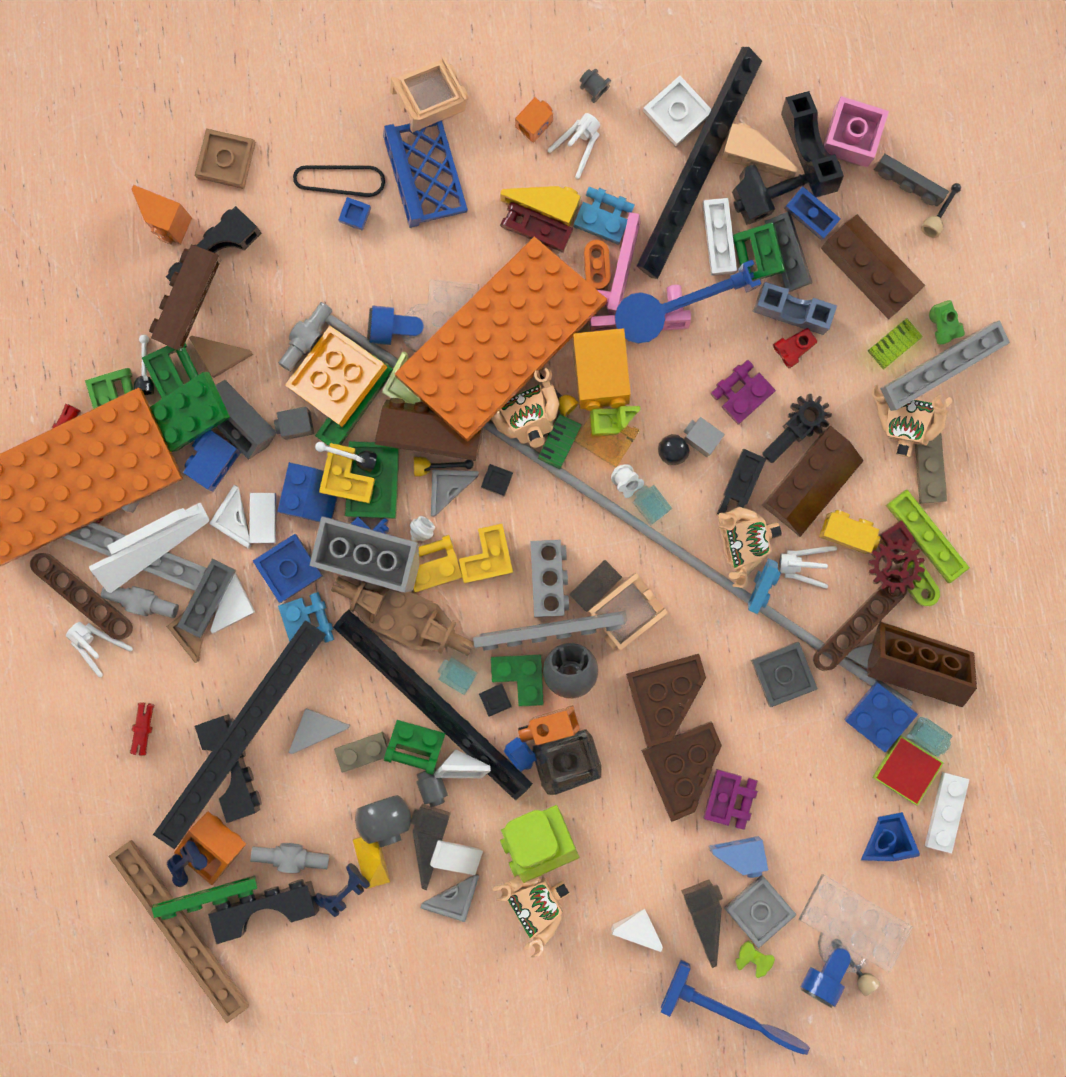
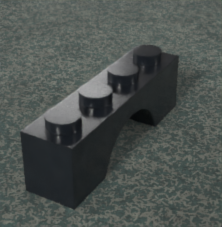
(802, 125)
(232, 231)
(240, 798)
(295, 902)

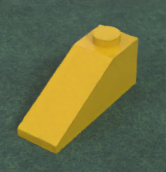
(549, 201)

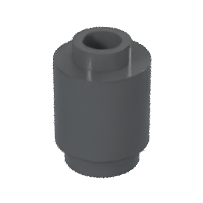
(431, 789)

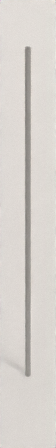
(634, 522)

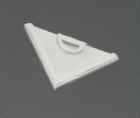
(231, 518)
(232, 606)

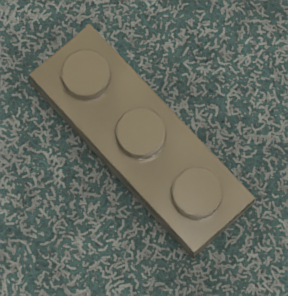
(931, 472)

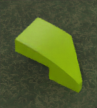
(611, 420)

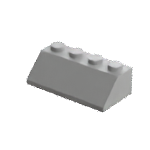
(366, 555)

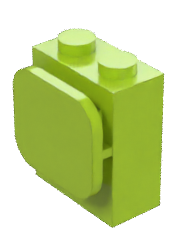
(538, 843)

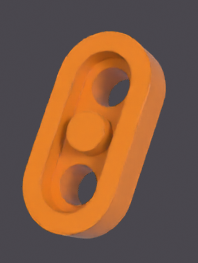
(597, 266)

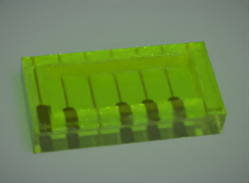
(895, 343)

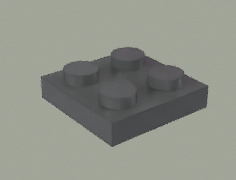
(784, 674)

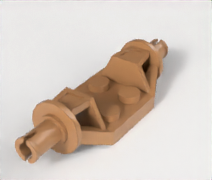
(403, 617)

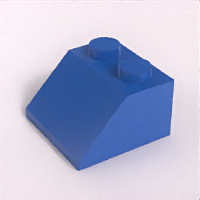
(301, 494)

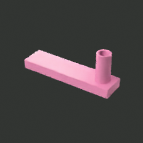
(623, 267)
(673, 320)

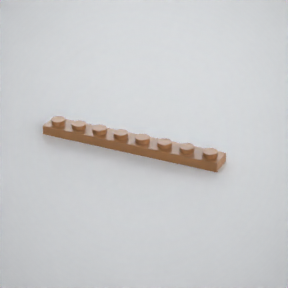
(180, 933)

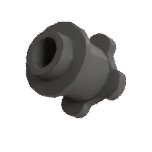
(594, 84)

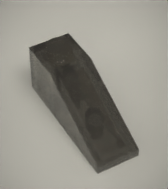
(428, 829)
(706, 915)

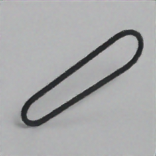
(334, 190)

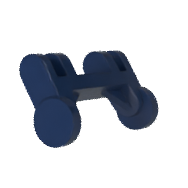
(176, 863)
(334, 903)

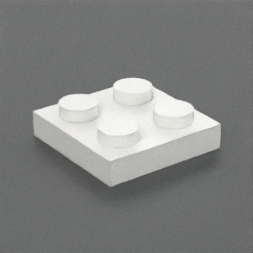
(677, 111)

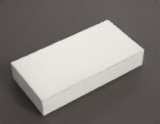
(262, 518)
(456, 857)

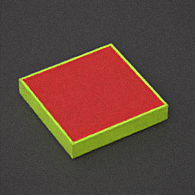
(908, 770)

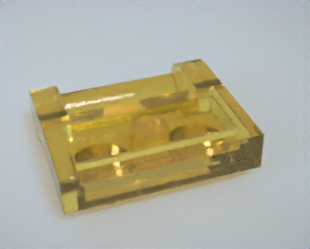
(607, 446)

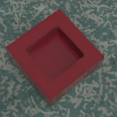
(897, 532)

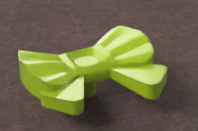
(748, 953)

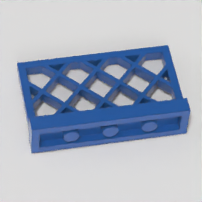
(405, 180)

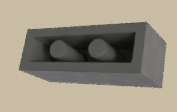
(245, 426)

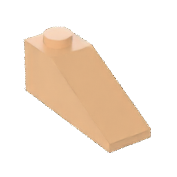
(749, 147)

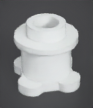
(626, 480)

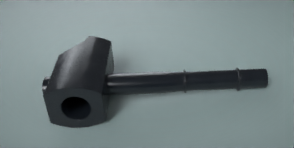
(755, 199)

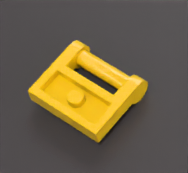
(439, 570)

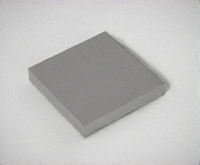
(760, 911)

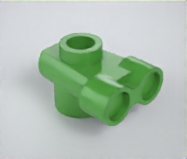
(946, 321)

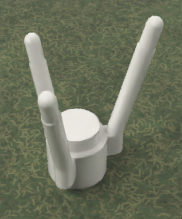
(585, 129)
(791, 564)
(81, 638)

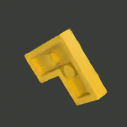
(339, 480)
(494, 559)

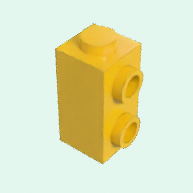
(850, 533)

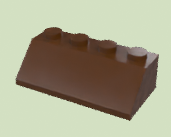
(872, 266)
(185, 297)
(422, 430)
(813, 481)
(922, 665)

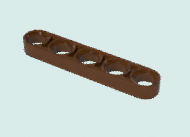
(69, 591)
(848, 629)

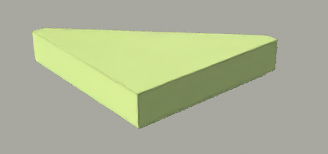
(395, 388)

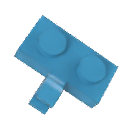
(764, 581)

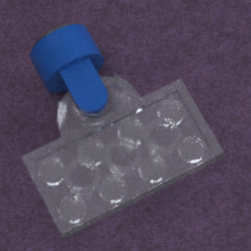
(422, 320)
(849, 936)

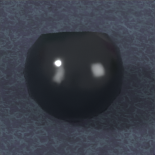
(673, 450)

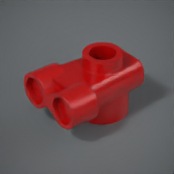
(791, 350)

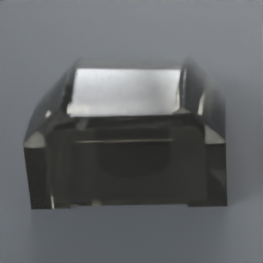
(567, 762)

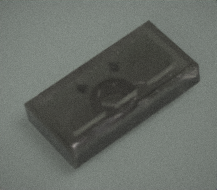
(595, 585)

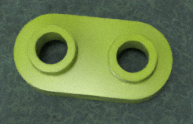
(926, 583)

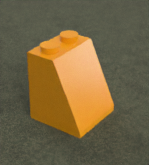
(601, 369)

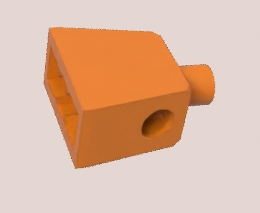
(561, 724)

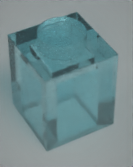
(651, 504)
(457, 675)
(930, 737)

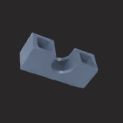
(779, 305)

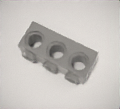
(541, 566)

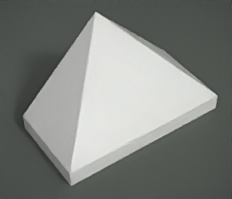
(462, 766)
(638, 930)

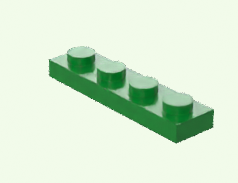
(333, 433)
(194, 901)

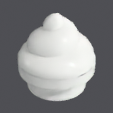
(421, 529)

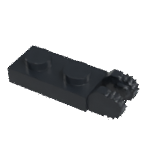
(742, 479)

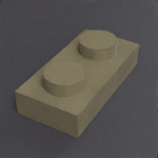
(361, 752)

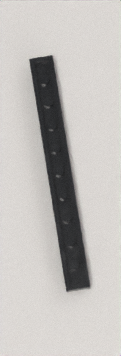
(699, 163)
(431, 704)
(239, 735)

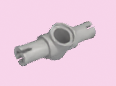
(305, 336)
(141, 601)
(289, 857)

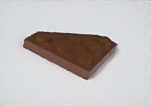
(665, 696)
(683, 768)

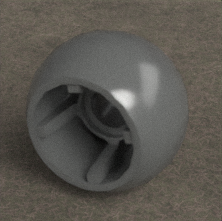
(570, 670)
(383, 821)

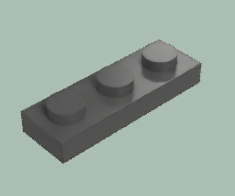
(911, 180)
(795, 265)
(206, 598)

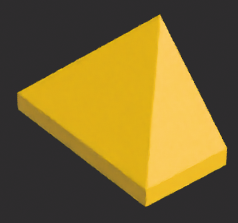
(371, 862)

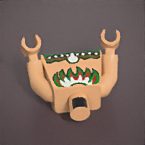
(529, 413)
(912, 423)
(746, 541)
(535, 907)

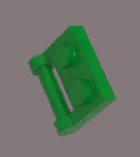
(765, 250)
(164, 371)
(415, 740)

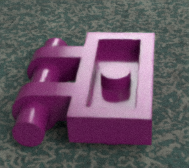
(748, 397)
(723, 797)

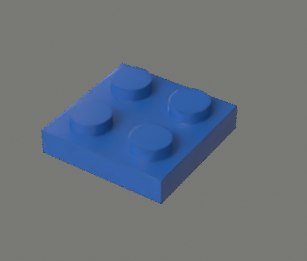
(287, 568)
(881, 716)

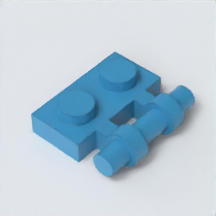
(601, 222)
(296, 612)

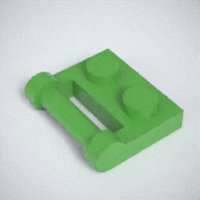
(102, 388)

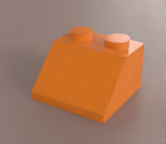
(164, 216)
(215, 843)

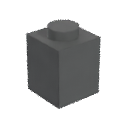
(294, 423)

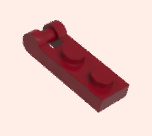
(546, 230)

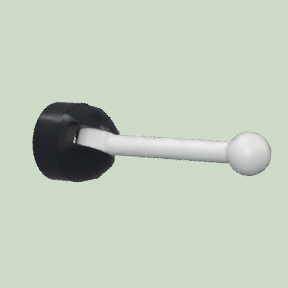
(143, 381)
(365, 460)

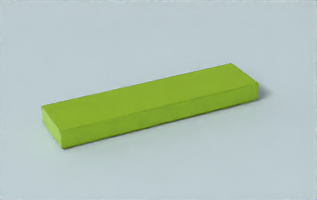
(928, 536)

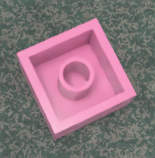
(855, 131)

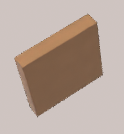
(225, 158)

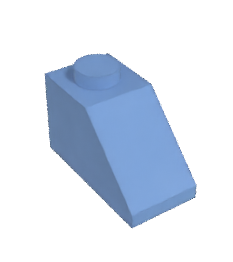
(743, 855)

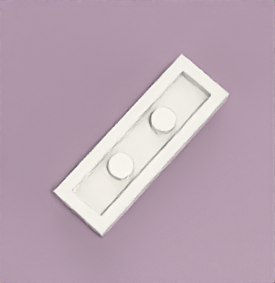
(719, 236)
(946, 812)

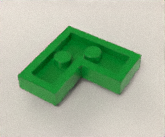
(524, 670)

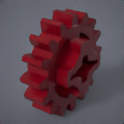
(889, 557)

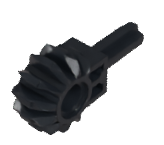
(798, 427)

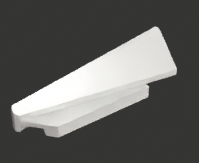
(147, 545)

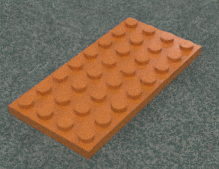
(500, 338)
(81, 473)

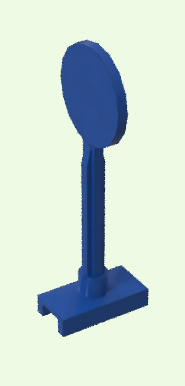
(644, 315)
(679, 989)

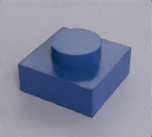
(354, 213)

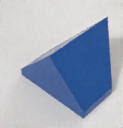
(891, 840)

